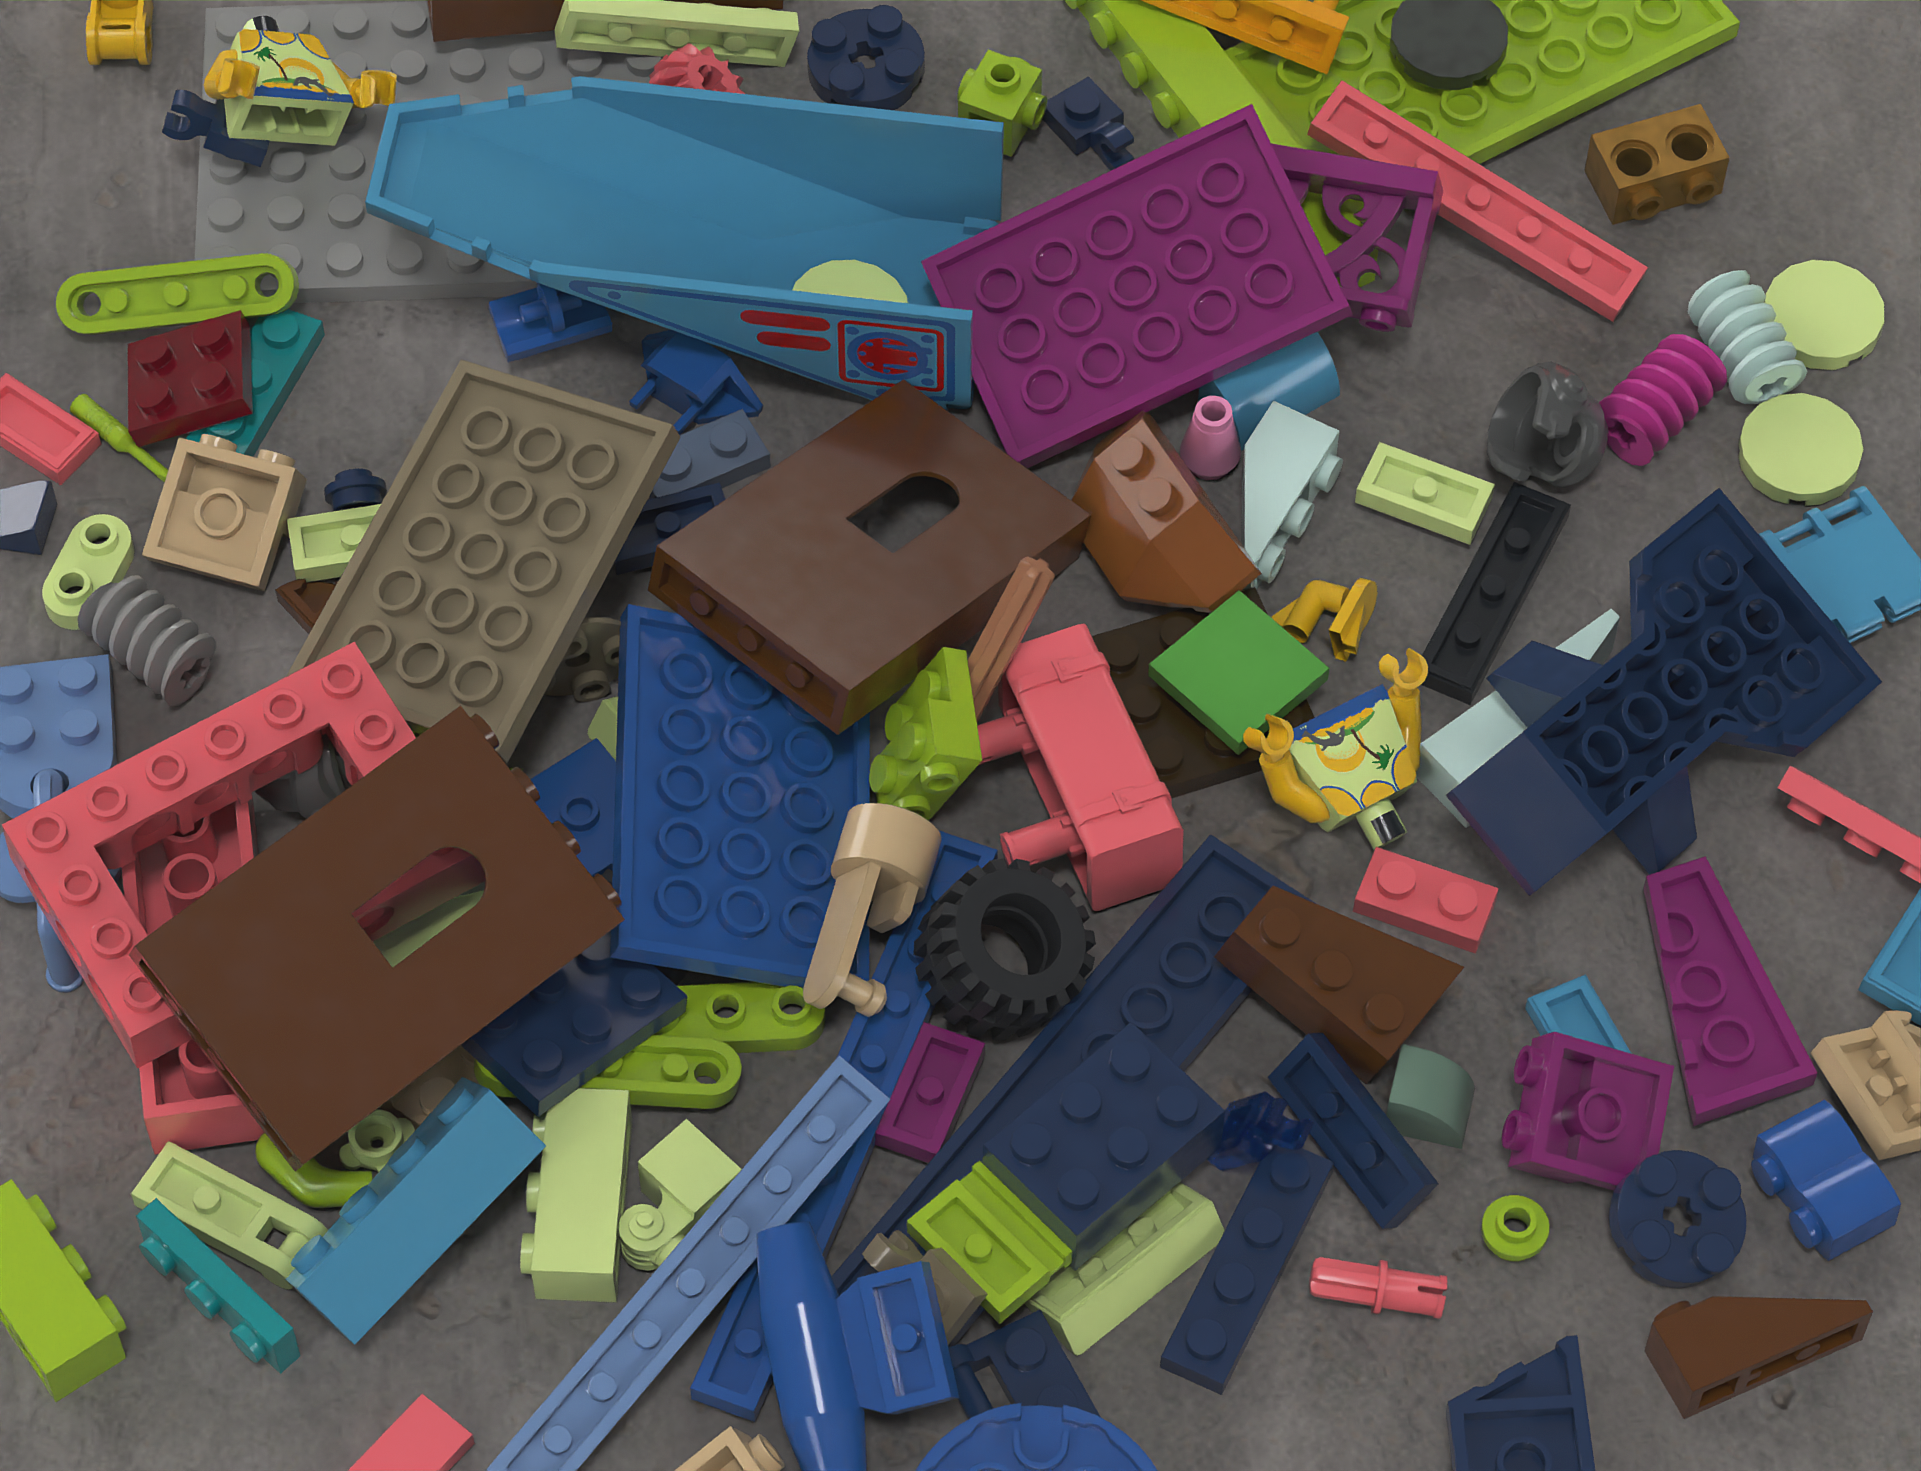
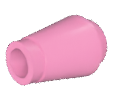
(1211, 440)

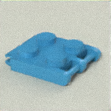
(1853, 565)

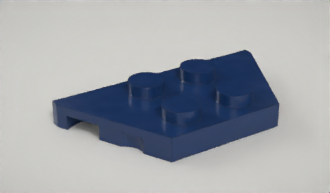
(1525, 1418)

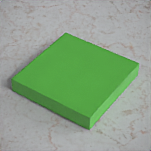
(1238, 670)

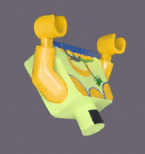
(288, 87)
(1350, 757)

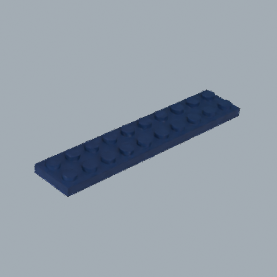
(1154, 976)

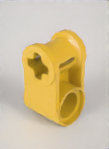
(119, 30)

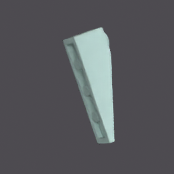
(1491, 723)

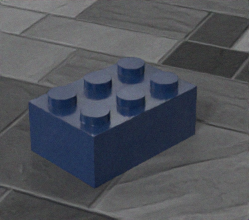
(1106, 1142)

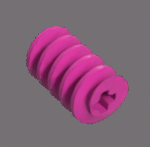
(1661, 397)

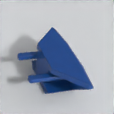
(693, 380)

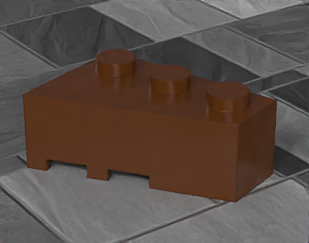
(1336, 976)

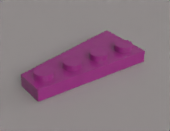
(1721, 1005)

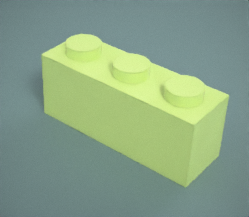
(579, 1197)

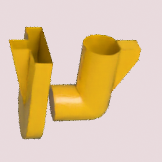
(1352, 609)

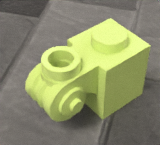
(683, 1180)

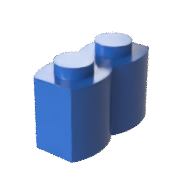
(1825, 1180)

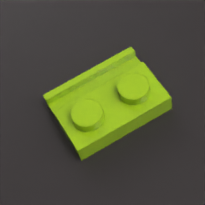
(991, 1239)

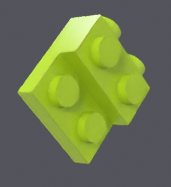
(930, 738)

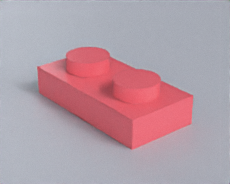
(1425, 900)

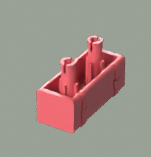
(1088, 770)

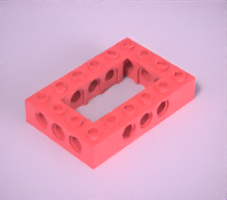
(103, 822)

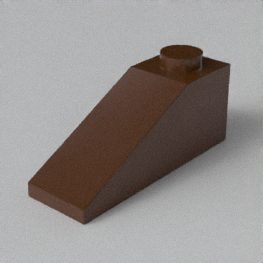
(1739, 1343)

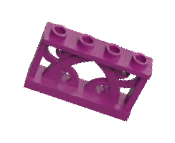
(1385, 193)

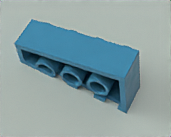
(413, 1208)

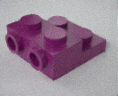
(1585, 1110)

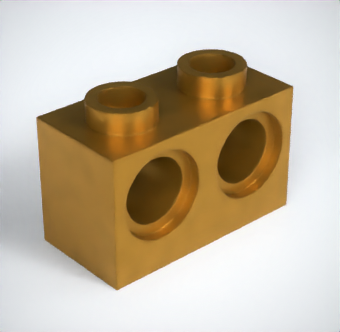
(1656, 164)

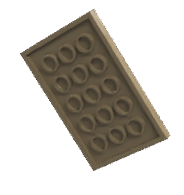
(491, 548)

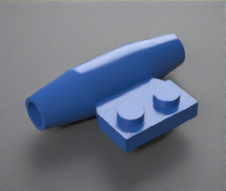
(848, 1352)

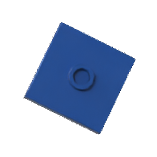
(582, 797)

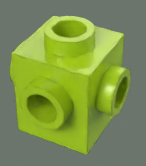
(1004, 92)

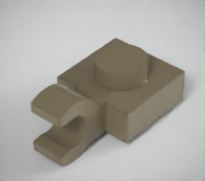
(955, 1289)

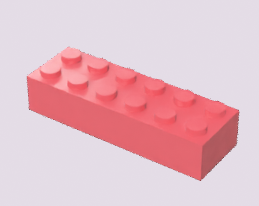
(182, 1089)

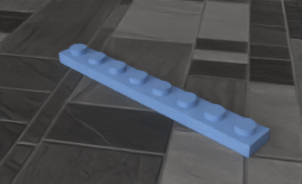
(695, 1275)

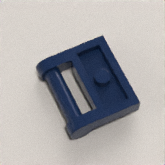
(1026, 1365)

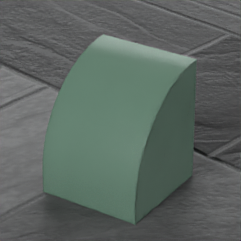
(1430, 1097)

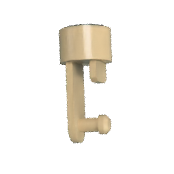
(883, 859)

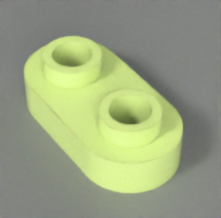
(87, 566)

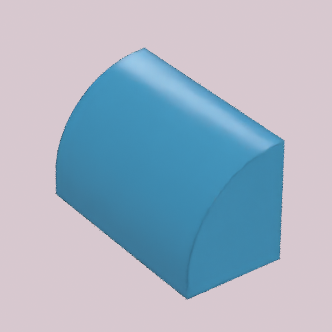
(1294, 376)

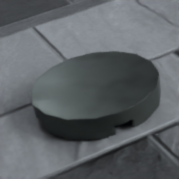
(1449, 41)

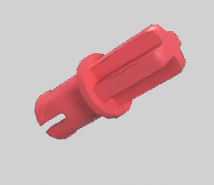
(1378, 1286)

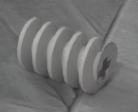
(148, 638)

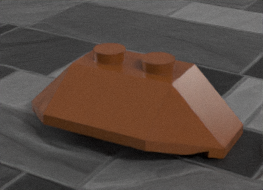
(1156, 524)

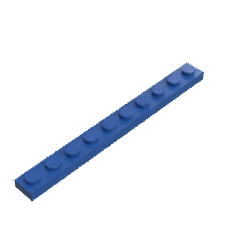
(736, 1364)

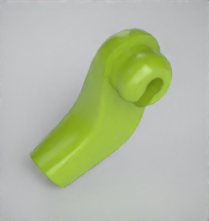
(312, 1183)

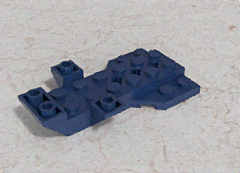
(1715, 654)

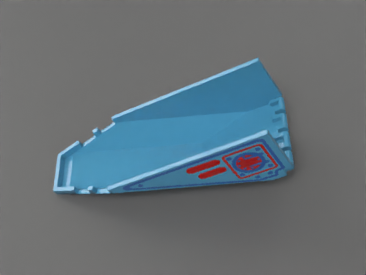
(710, 213)

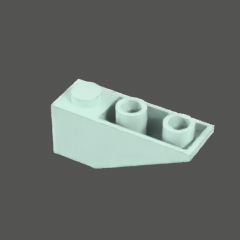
(1281, 475)

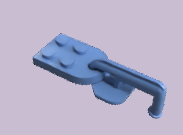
(52, 738)

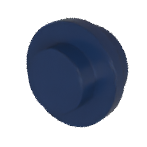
(355, 489)

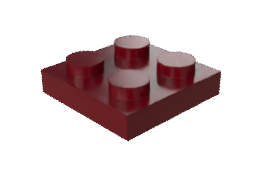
(189, 378)

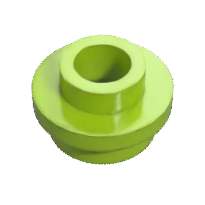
(1510, 1244)

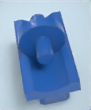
(545, 320)

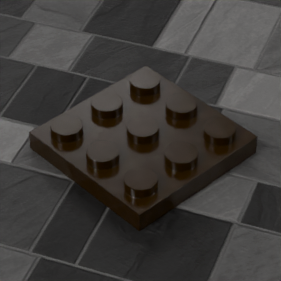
(1177, 743)

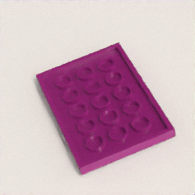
(1138, 287)

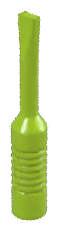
(113, 432)

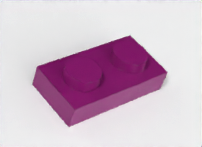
(930, 1093)

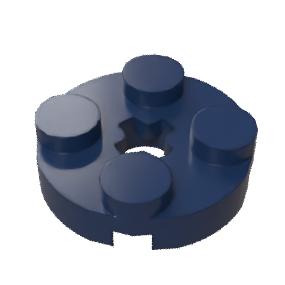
(859, 33)
(1649, 1240)

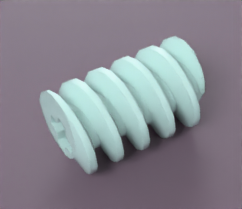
(1746, 338)

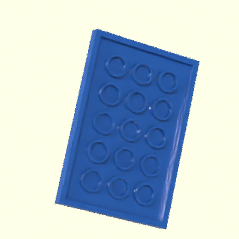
(724, 810)

